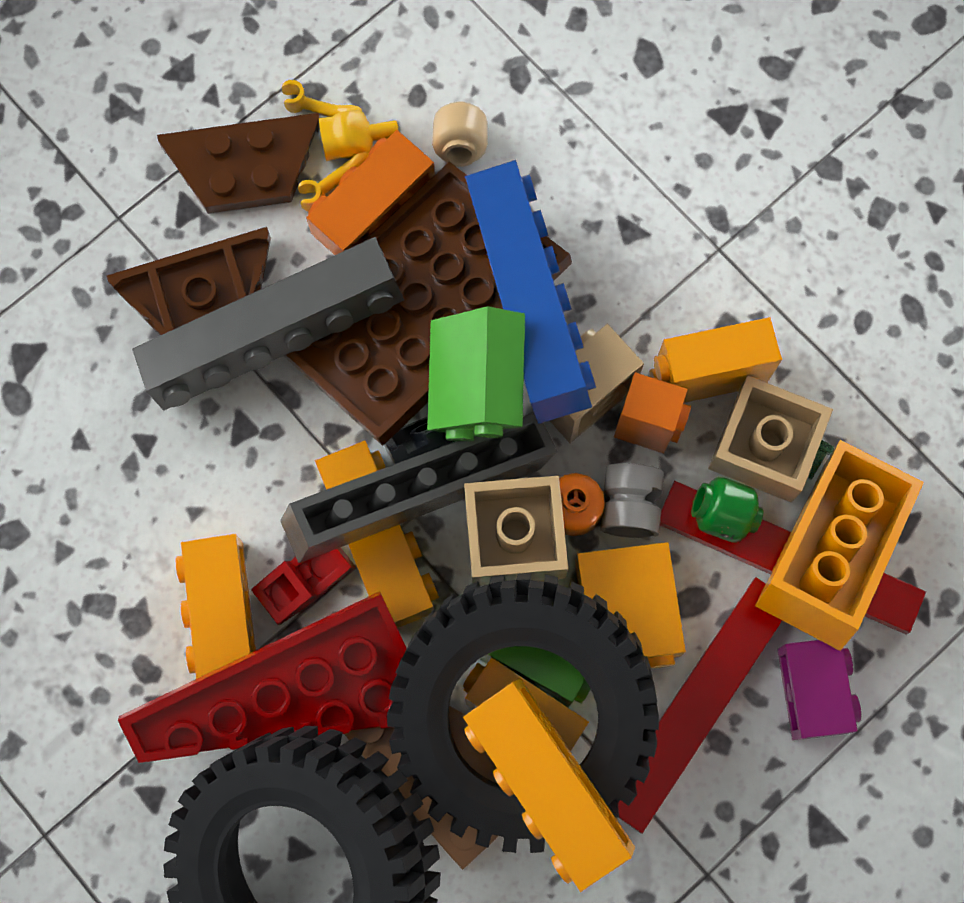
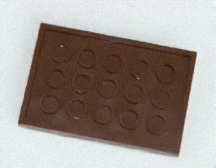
(442, 269)

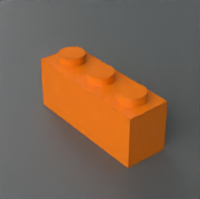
(369, 193)

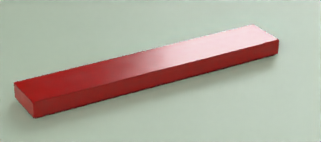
(894, 600)
(701, 702)

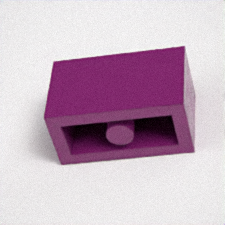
(818, 690)

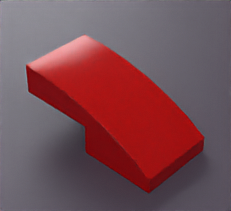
(297, 584)

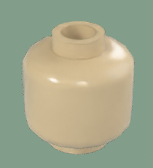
(460, 133)

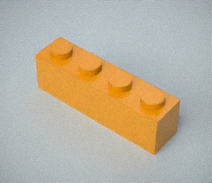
(388, 556)
(216, 602)
(549, 785)

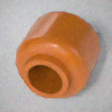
(586, 495)

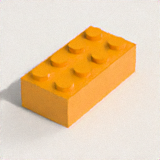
(840, 545)

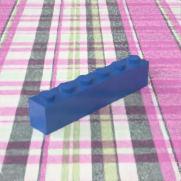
(525, 285)

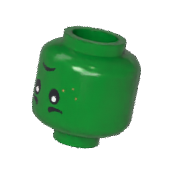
(727, 509)

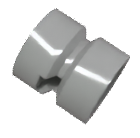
(632, 500)

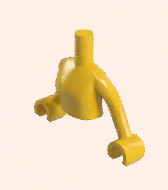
(343, 133)

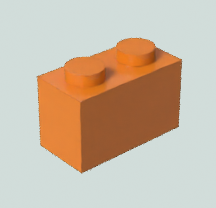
(653, 413)

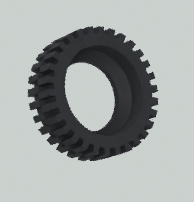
(509, 616)
(323, 781)

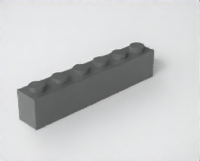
(267, 325)
(412, 488)

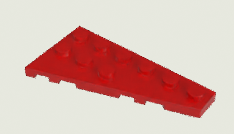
(319, 676)

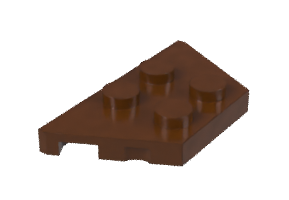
(243, 161)
(195, 281)

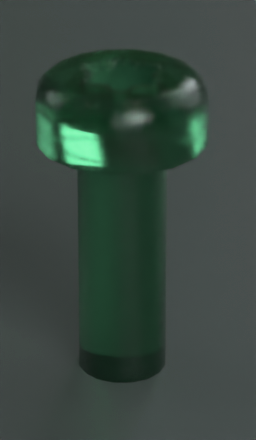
(824, 448)

